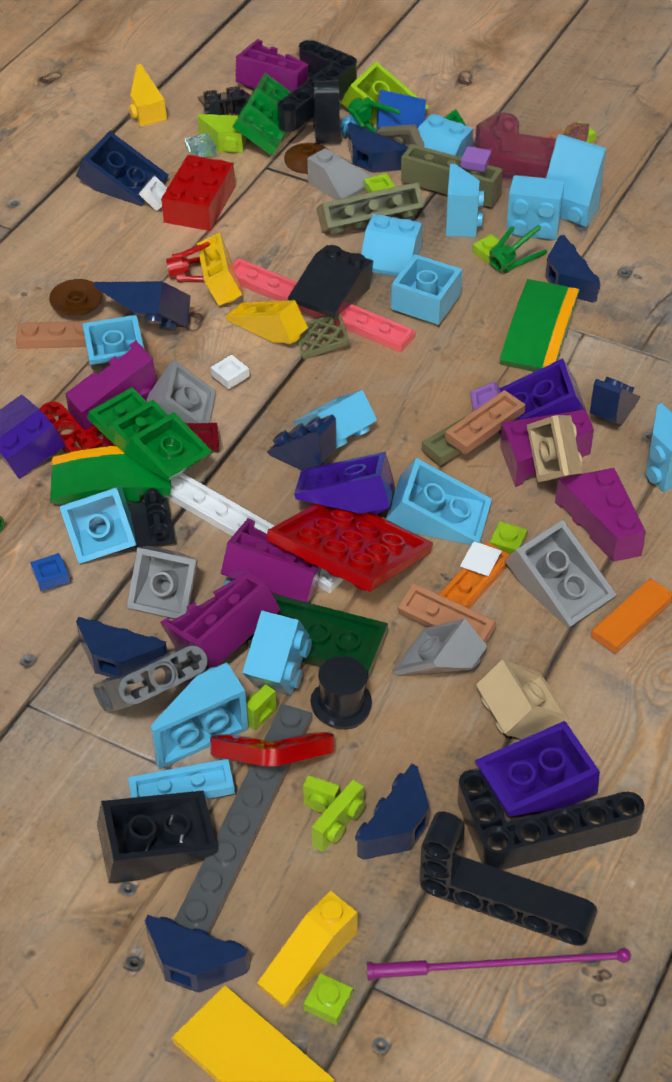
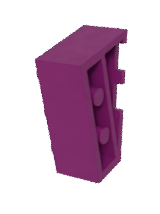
(258, 59)
(130, 370)
(517, 448)
(604, 510)
(281, 570)
(224, 620)

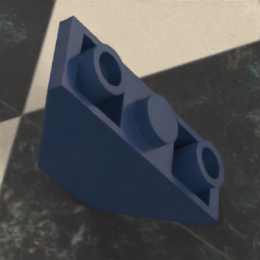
(373, 150)
(569, 269)
(612, 400)
(306, 445)
(117, 650)
(396, 819)
(193, 956)

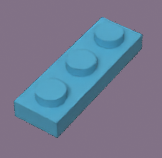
(211, 777)

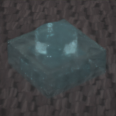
(201, 145)

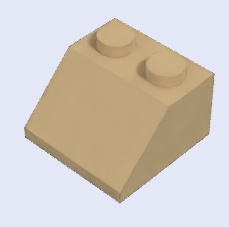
(554, 448)
(520, 700)

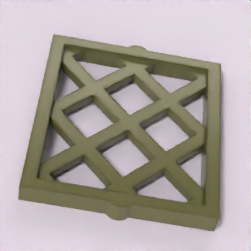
(328, 346)

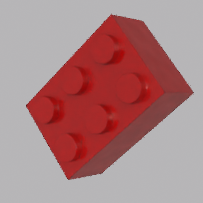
(198, 192)

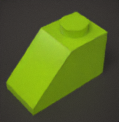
(221, 132)

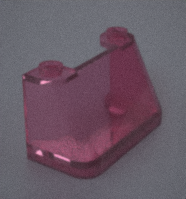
(520, 152)

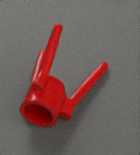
(179, 264)

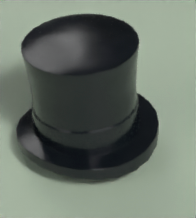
(342, 695)

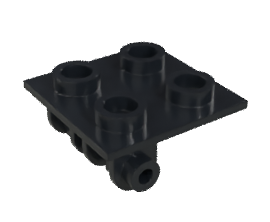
(214, 99)
(151, 521)

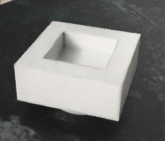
(153, 192)
(230, 371)

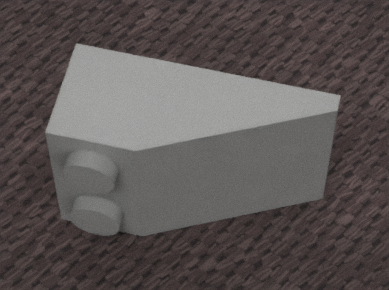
(560, 574)

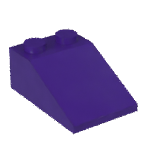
(547, 391)
(26, 436)
(349, 485)
(541, 772)

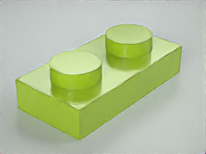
(332, 822)

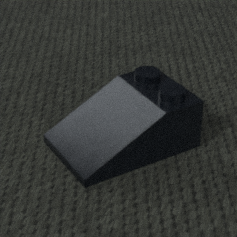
(332, 281)
(154, 834)

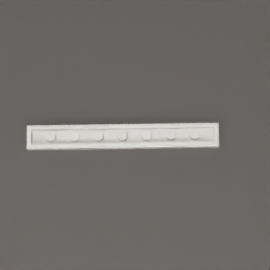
(225, 514)

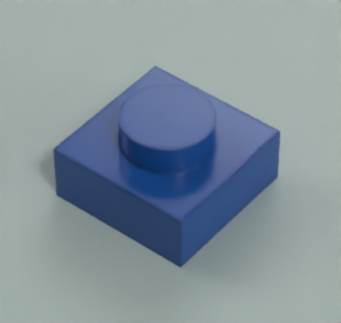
(50, 572)

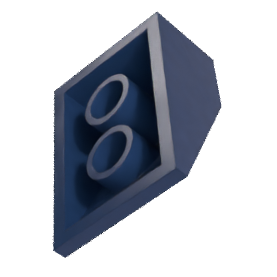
(118, 169)
(152, 300)

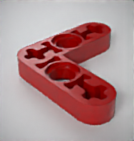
(85, 438)
(272, 752)

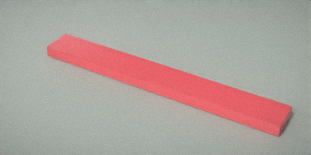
(355, 318)

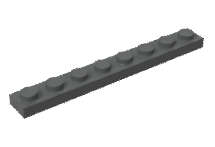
(239, 829)

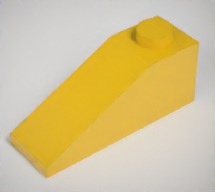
(146, 101)
(219, 271)
(270, 320)
(310, 948)

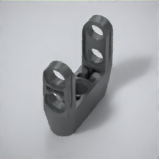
(179, 665)

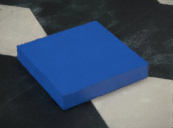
(411, 110)

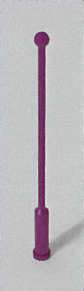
(422, 967)

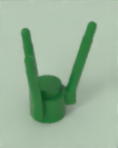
(362, 111)
(503, 257)

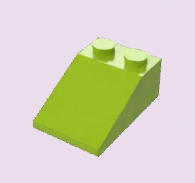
(370, 84)

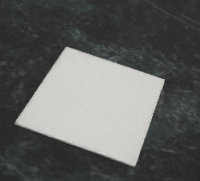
(481, 558)

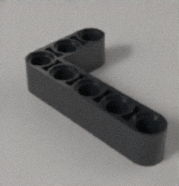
(325, 65)
(326, 111)
(544, 826)
(496, 891)

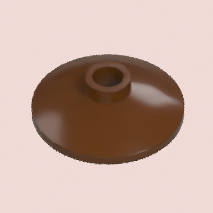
(297, 155)
(75, 297)

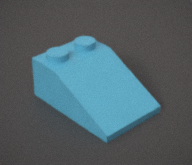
(582, 170)
(438, 505)
(205, 708)

